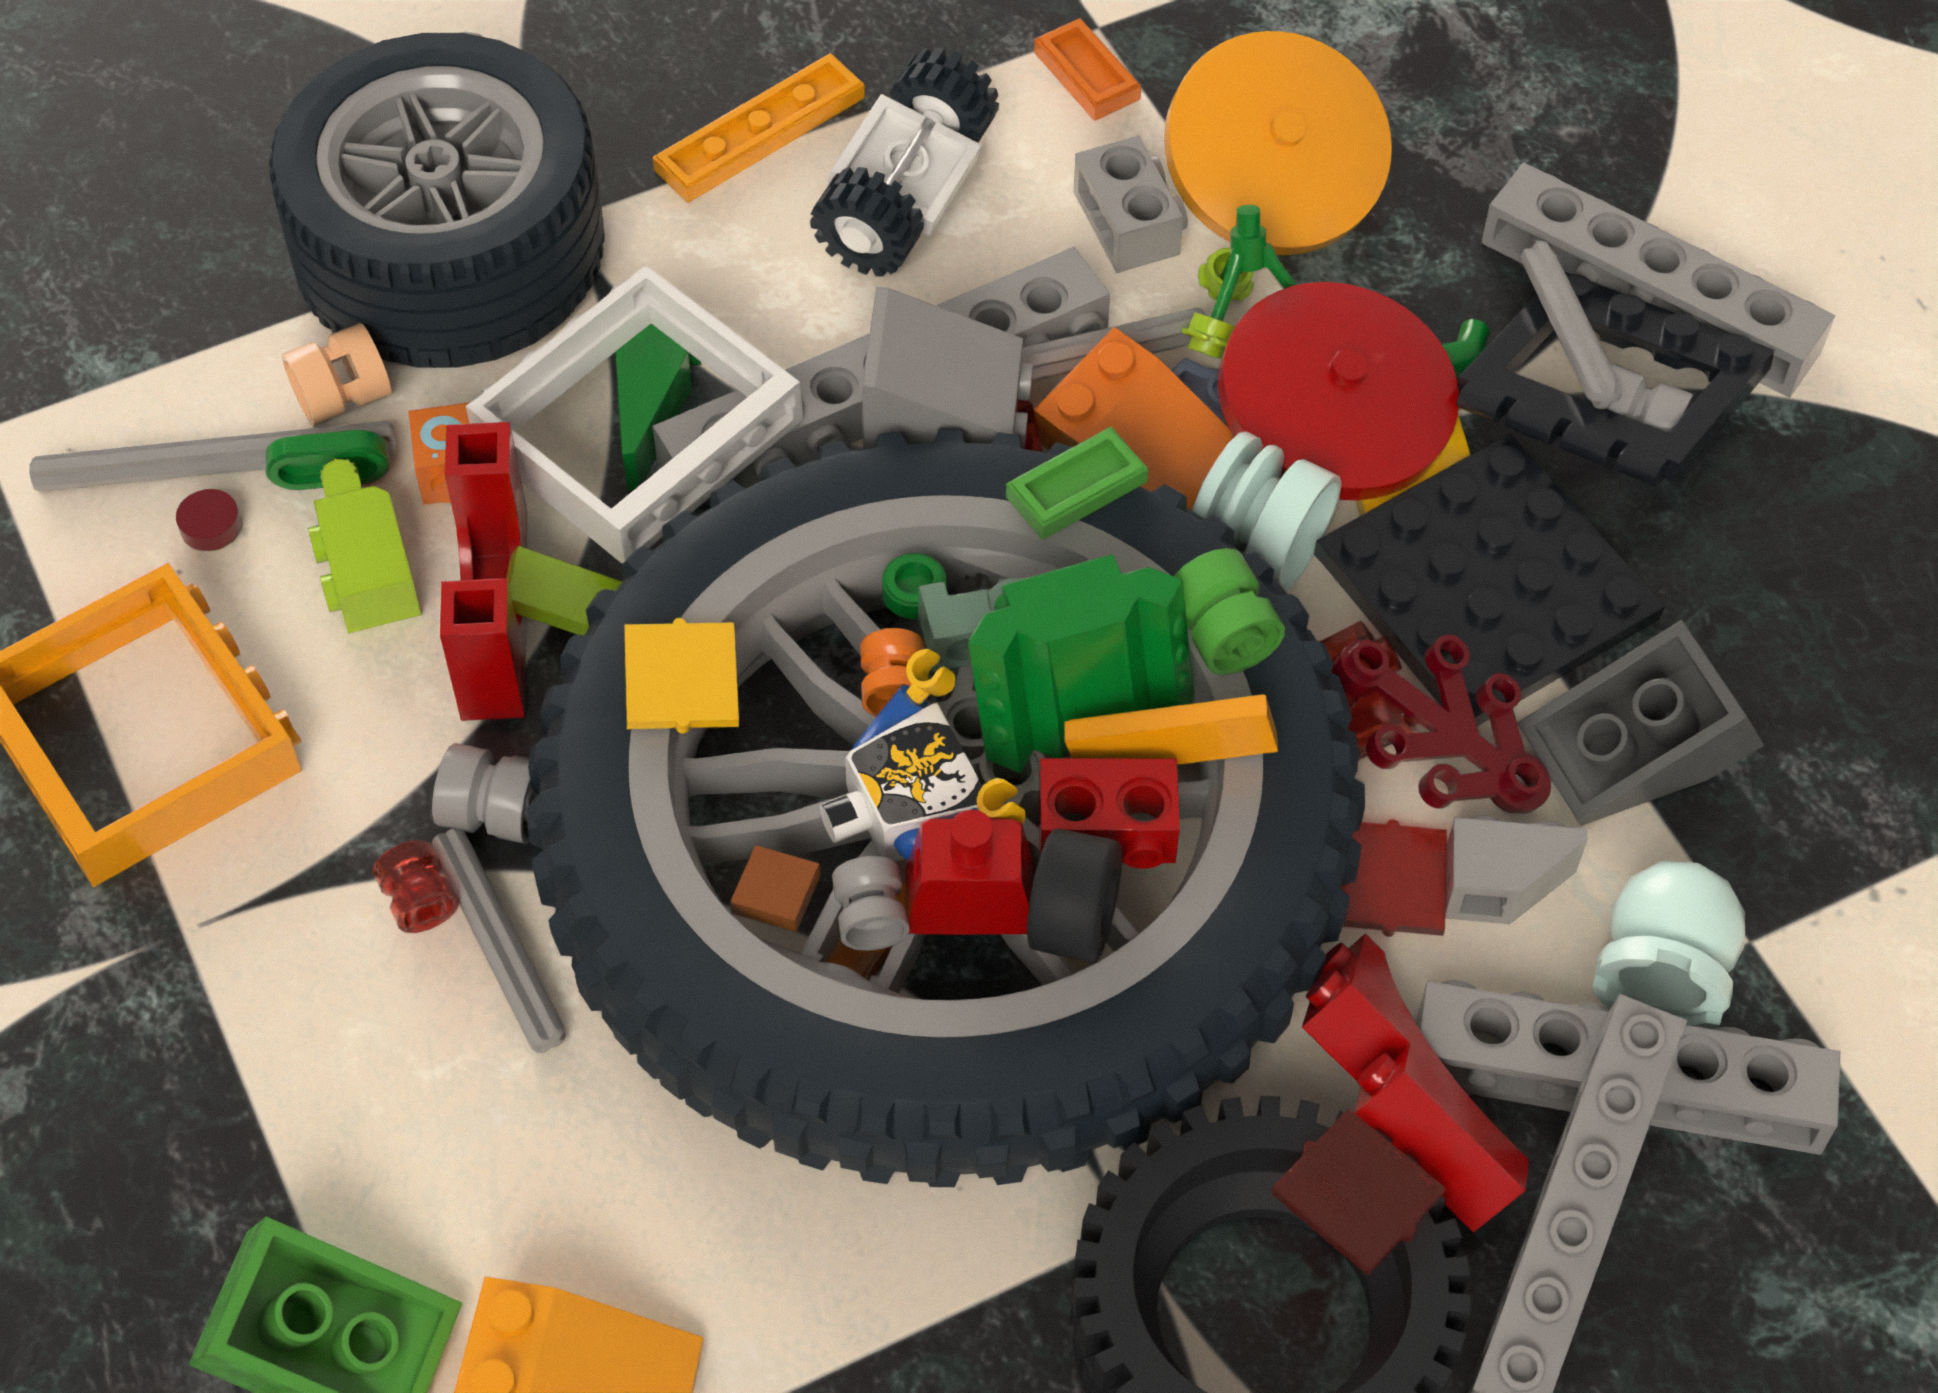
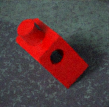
(969, 876)

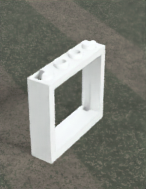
(702, 467)

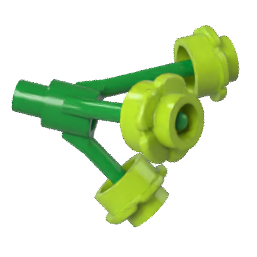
(1229, 277)

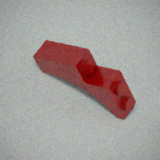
(1406, 1086)

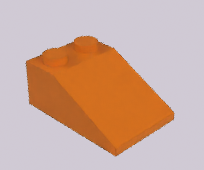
(1146, 406)

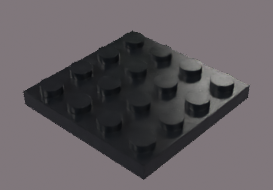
(1496, 562)

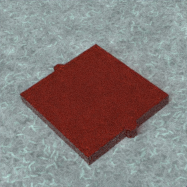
(1399, 880)
(1358, 1191)

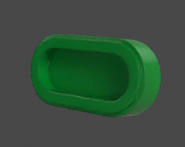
(297, 459)

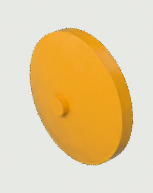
(1281, 130)

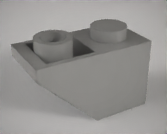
(1506, 867)

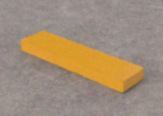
(758, 127)

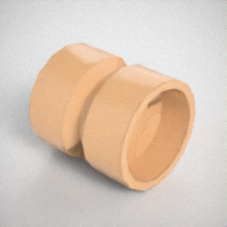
(317, 381)

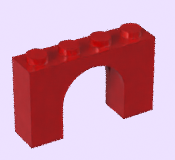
(477, 616)

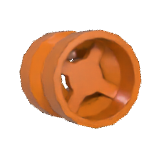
(885, 663)

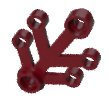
(1451, 728)

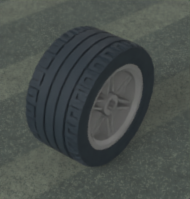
(439, 197)

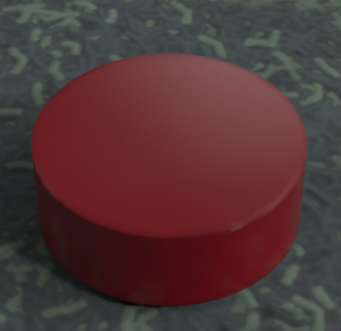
(208, 519)

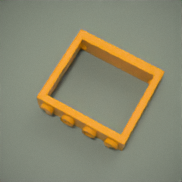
(98, 632)

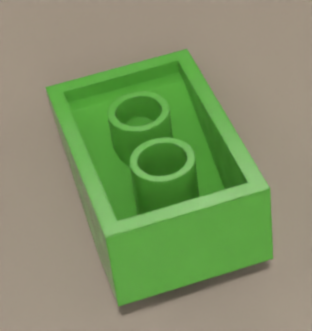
(321, 1321)

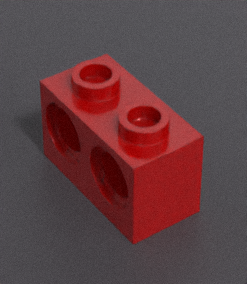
(1107, 794)

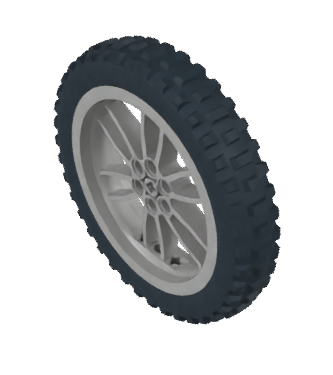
(848, 1062)

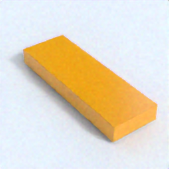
(1178, 732)

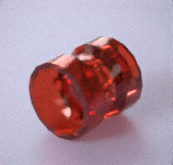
(417, 890)

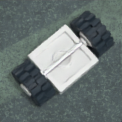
(905, 162)

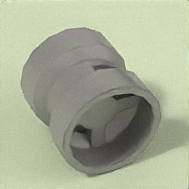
(871, 910)

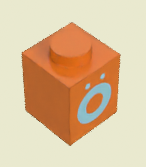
(429, 447)

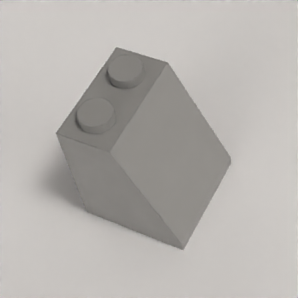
(940, 372)

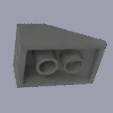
(1640, 728)

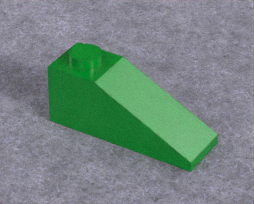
(651, 389)

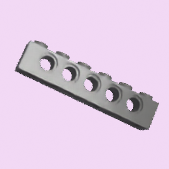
(1658, 268)
(1724, 1105)
(1579, 1201)

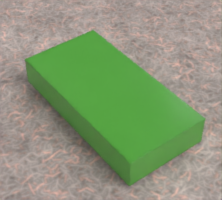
(1076, 483)

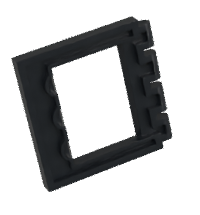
(1600, 435)

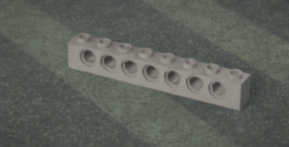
(1035, 303)

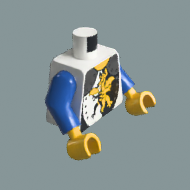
(912, 770)

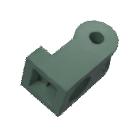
(951, 620)

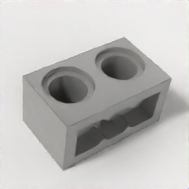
(1129, 203)

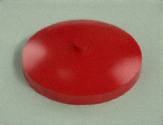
(1342, 385)

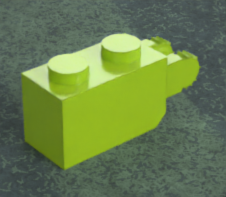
(364, 551)

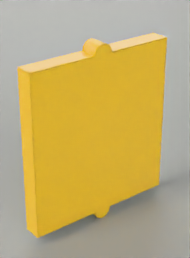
(681, 675)

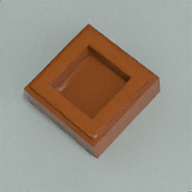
(775, 888)

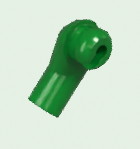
(1469, 345)

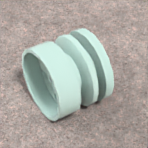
(1269, 513)

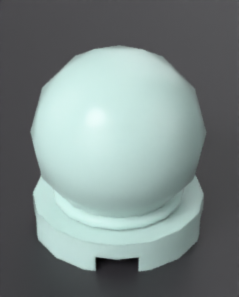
(1674, 943)

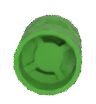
(1225, 615)

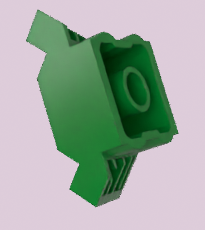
(1077, 649)

